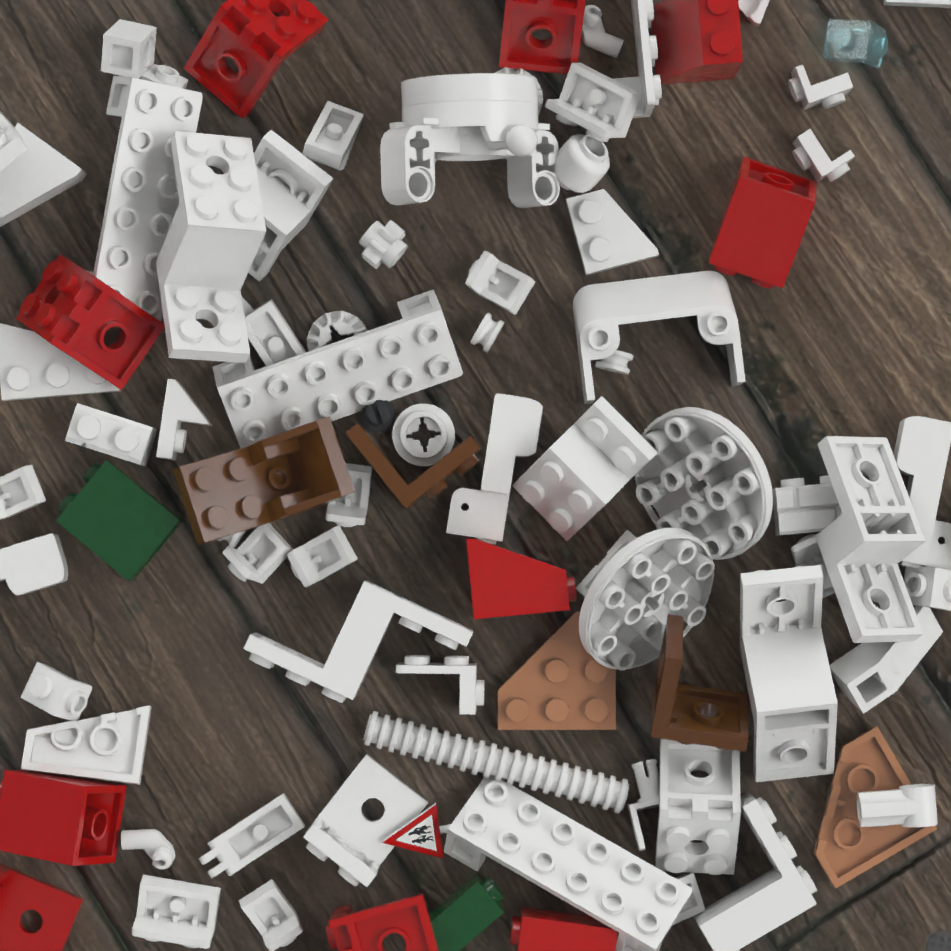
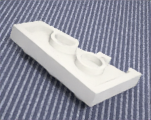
(40, 370)
(91, 748)

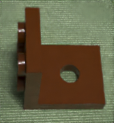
(430, 482)
(694, 712)

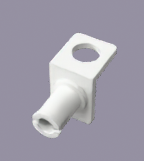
(649, 795)

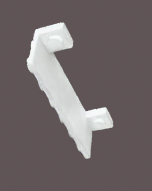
(646, 52)
(142, 186)
(341, 375)
(567, 863)

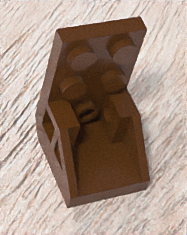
(264, 481)

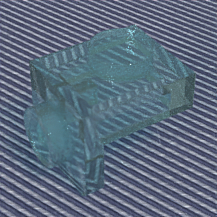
(855, 42)

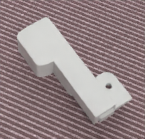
(511, 435)
(923, 455)
(33, 564)

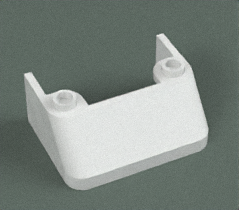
(604, 306)

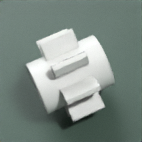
(383, 244)

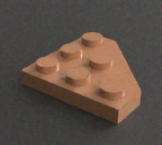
(559, 688)
(843, 845)

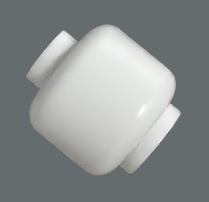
(581, 163)

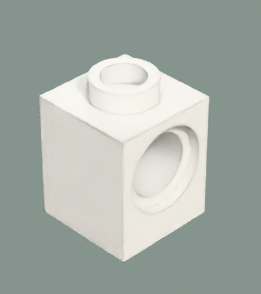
(128, 49)

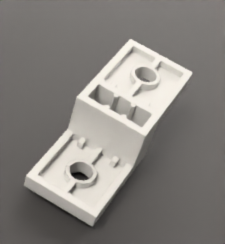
(870, 539)

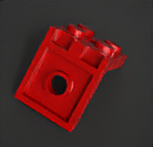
(256, 43)
(550, 55)
(77, 310)
(55, 905)
(368, 927)

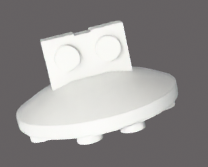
(706, 481)
(637, 589)

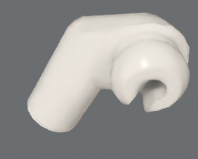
(594, 33)
(153, 843)

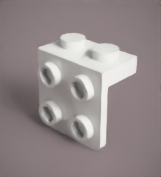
(470, 688)

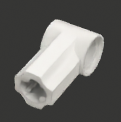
(909, 805)

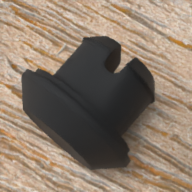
(378, 416)

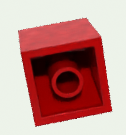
(697, 40)
(763, 223)
(514, 584)
(60, 817)
(559, 931)

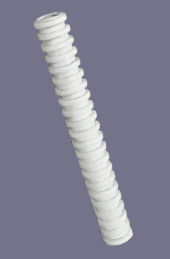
(496, 762)

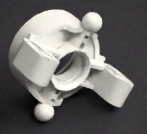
(469, 121)

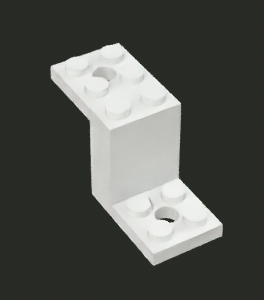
(210, 247)
(356, 642)
(787, 673)
(765, 900)

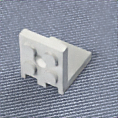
(698, 809)
(348, 835)

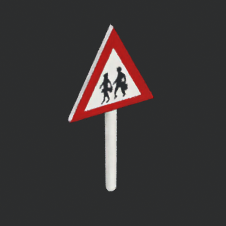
(420, 834)

